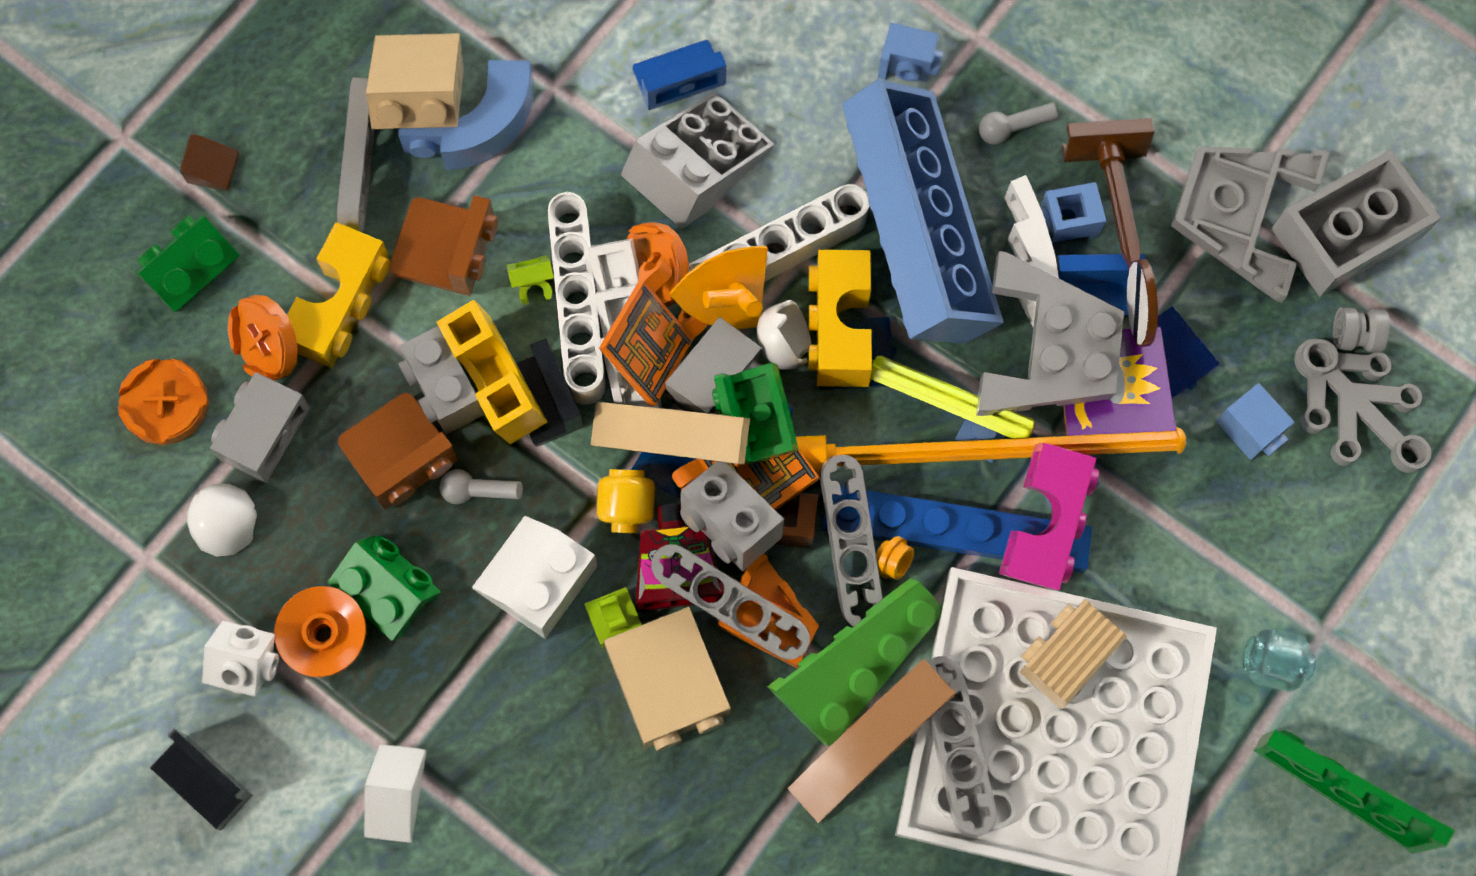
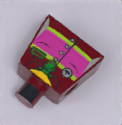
(672, 530)

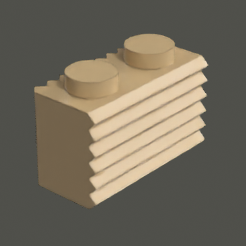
(1072, 653)

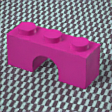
(1065, 481)

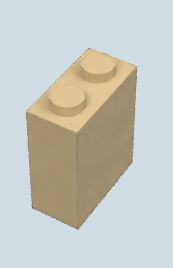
(415, 81)
(668, 679)

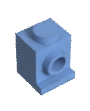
(910, 54)
(1079, 203)

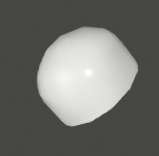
(783, 335)
(221, 519)

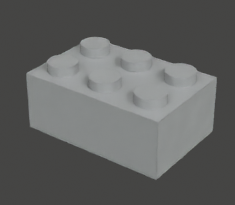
(1355, 223)

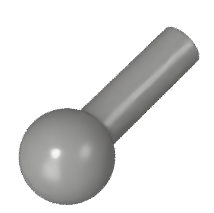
(997, 127)
(459, 486)

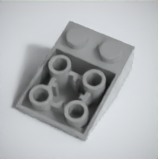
(694, 158)

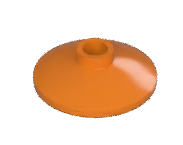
(304, 616)

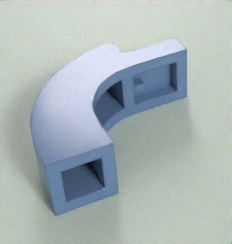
(485, 129)

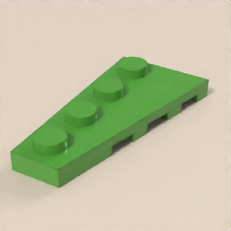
(848, 673)

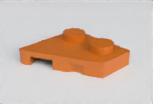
(767, 583)

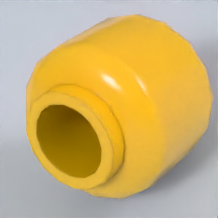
(625, 500)

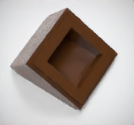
(208, 163)

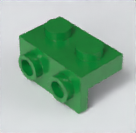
(186, 261)
(761, 398)
(384, 584)

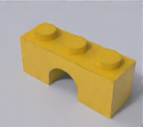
(325, 327)
(841, 352)
(488, 361)

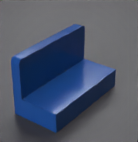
(680, 74)
(1098, 275)

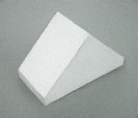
(393, 793)

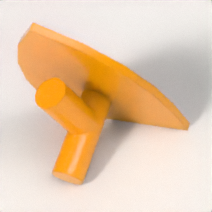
(725, 288)

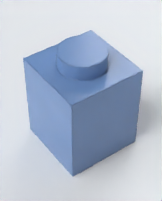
(1256, 423)

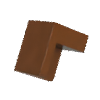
(798, 521)

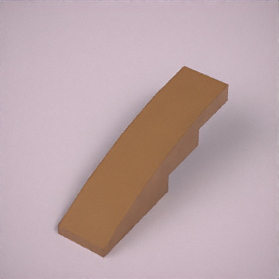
(871, 741)

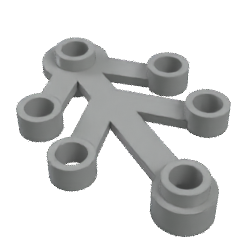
(1357, 400)

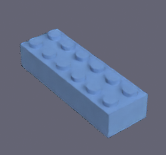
(921, 213)

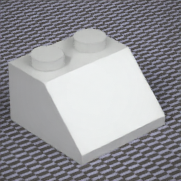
(536, 575)

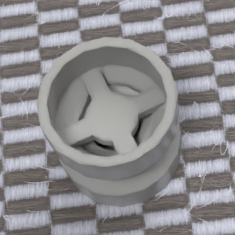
(1361, 329)

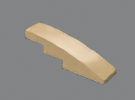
(670, 432)

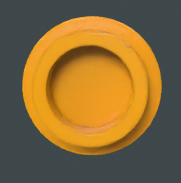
(894, 558)

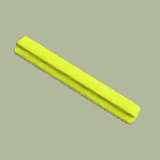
(948, 398)

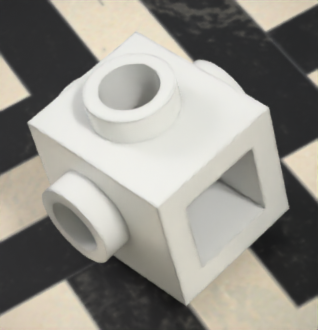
(239, 658)

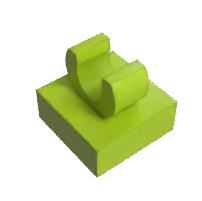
(530, 273)
(612, 615)

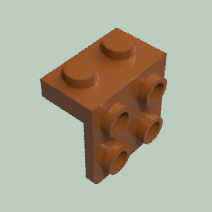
(444, 244)
(397, 450)

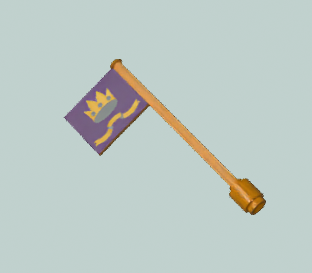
(1131, 422)

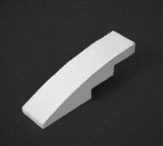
(1030, 234)
(615, 277)

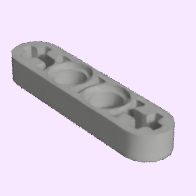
(356, 159)
(843, 542)
(727, 605)
(966, 745)

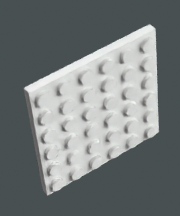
(1073, 785)

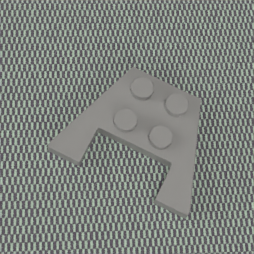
(1227, 202)
(1071, 346)

